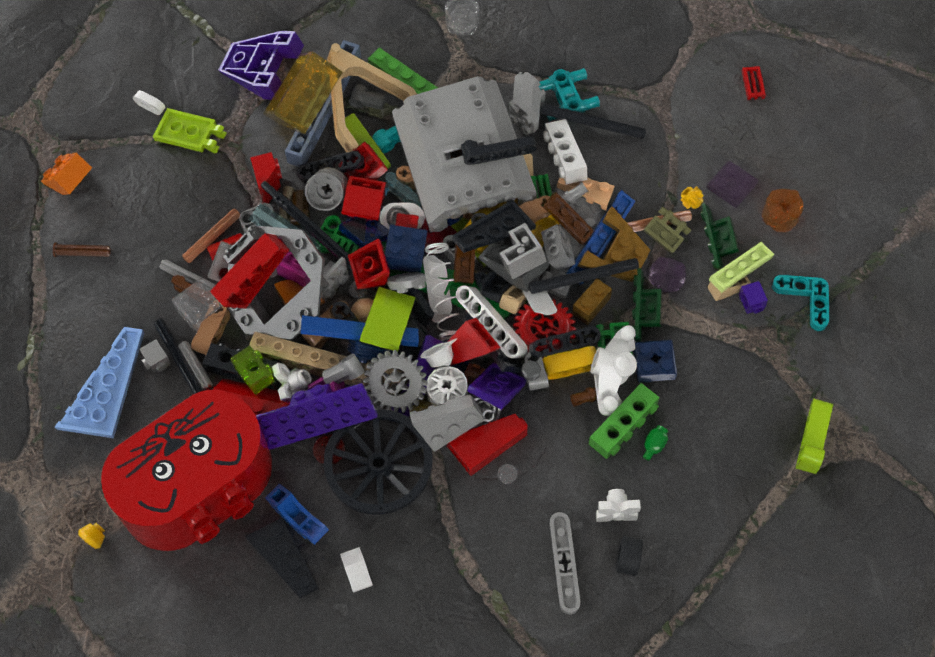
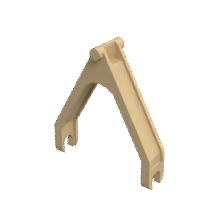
(354, 66)

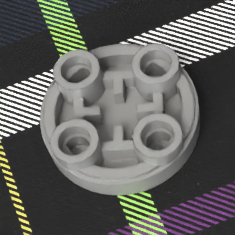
(403, 281)

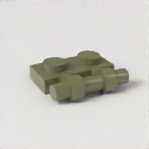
(665, 234)

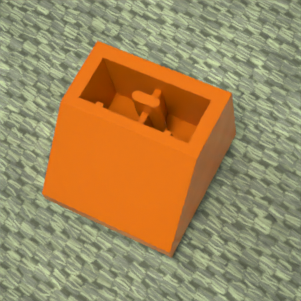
(66, 173)

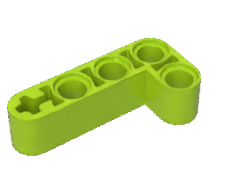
(814, 436)

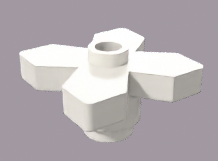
(291, 380)
(617, 507)

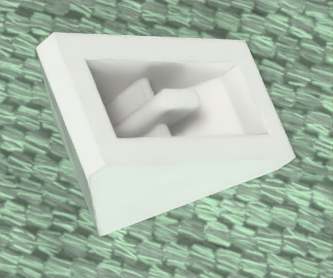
(356, 569)

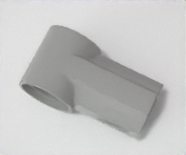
(348, 368)

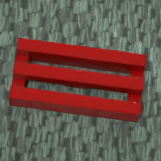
(755, 94)

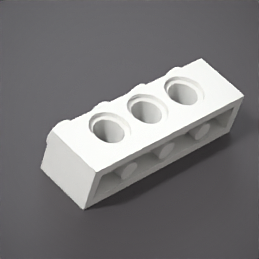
(565, 152)

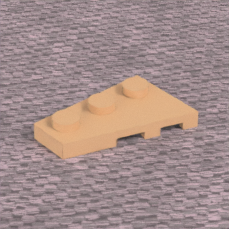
(598, 191)

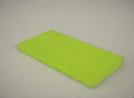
(387, 319)

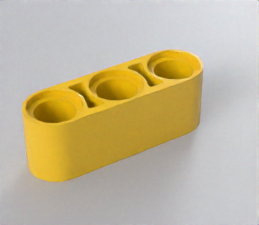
(569, 362)

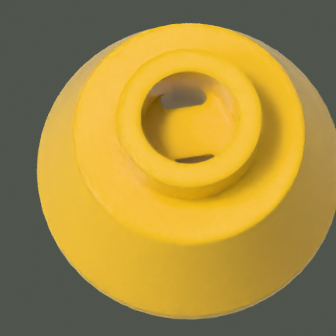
(92, 535)

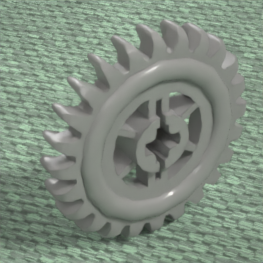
(387, 393)

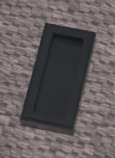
(421, 307)

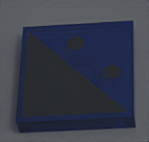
(363, 231)

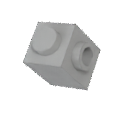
(154, 357)

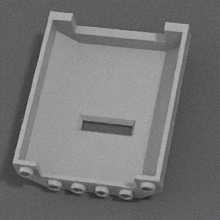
(439, 124)

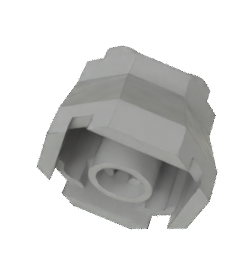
(526, 103)

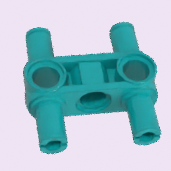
(564, 89)

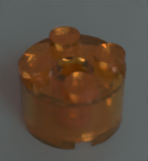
(783, 209)

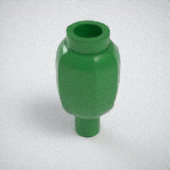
(655, 441)

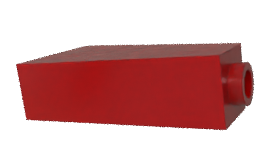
(485, 443)

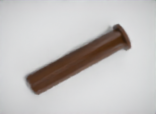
(81, 250)

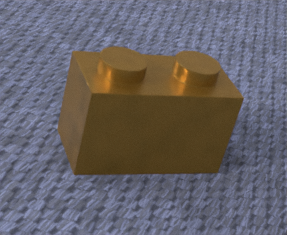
(592, 301)

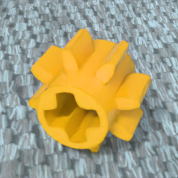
(692, 197)

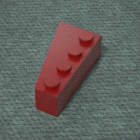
(250, 272)

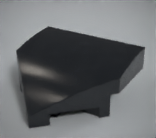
(491, 284)

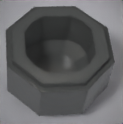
(531, 370)

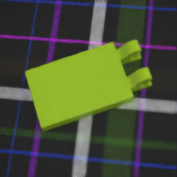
(188, 131)

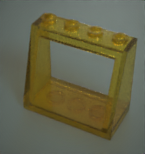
(303, 92)

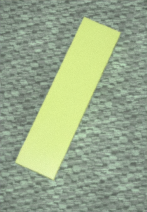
(741, 267)

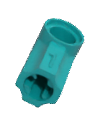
(386, 139)

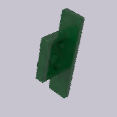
(721, 236)
(647, 306)

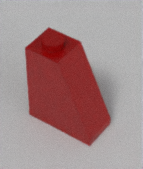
(472, 342)

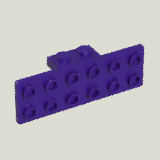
(316, 413)

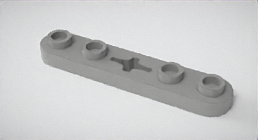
(566, 582)

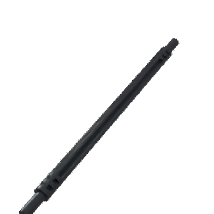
(318, 233)

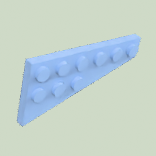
(104, 393)

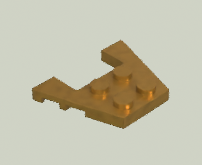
(624, 247)

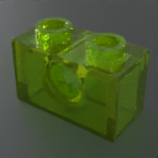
(257, 379)

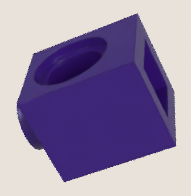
(753, 297)

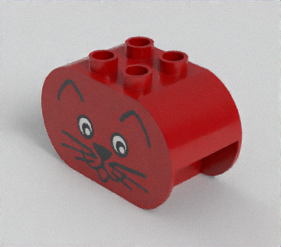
(188, 471)

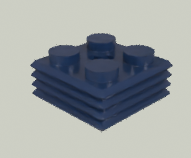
(365, 351)
(650, 371)

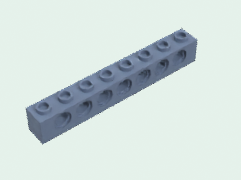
(301, 144)

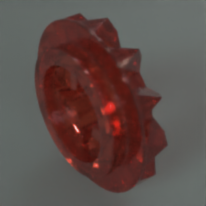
(319, 450)

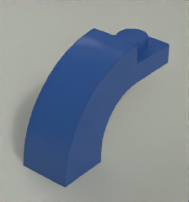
(296, 515)

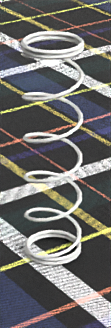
(434, 251)

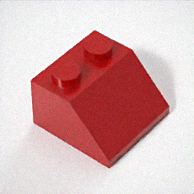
(268, 170)

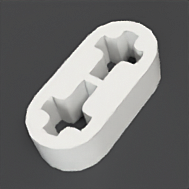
(149, 102)

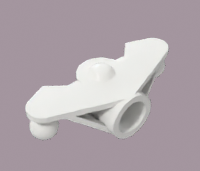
(612, 368)

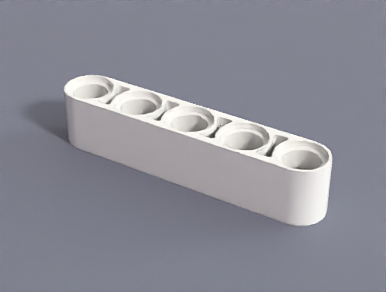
(499, 324)

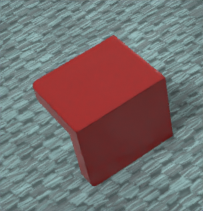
(407, 220)

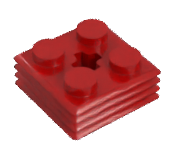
(373, 168)

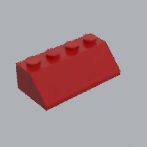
(260, 403)

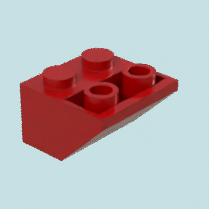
(364, 198)

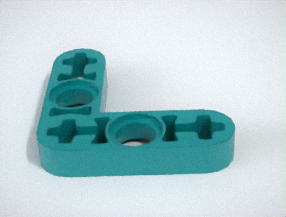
(810, 290)

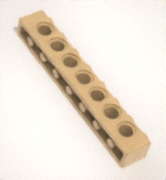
(303, 356)

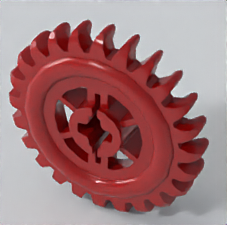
(527, 321)

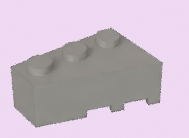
(447, 421)

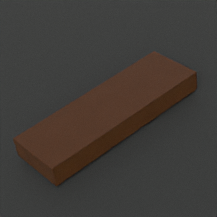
(568, 218)

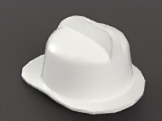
(390, 211)
(439, 355)

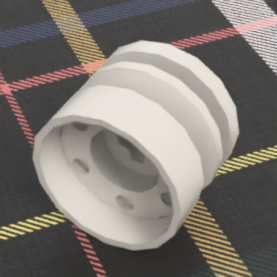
(446, 377)

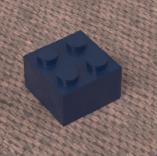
(405, 248)

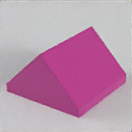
(291, 270)

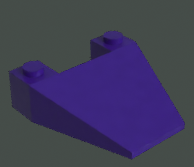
(257, 59)

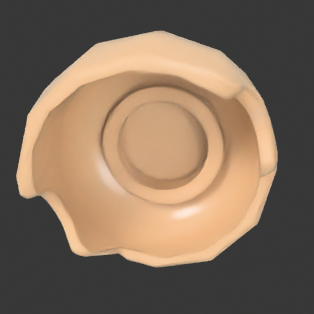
(362, 308)

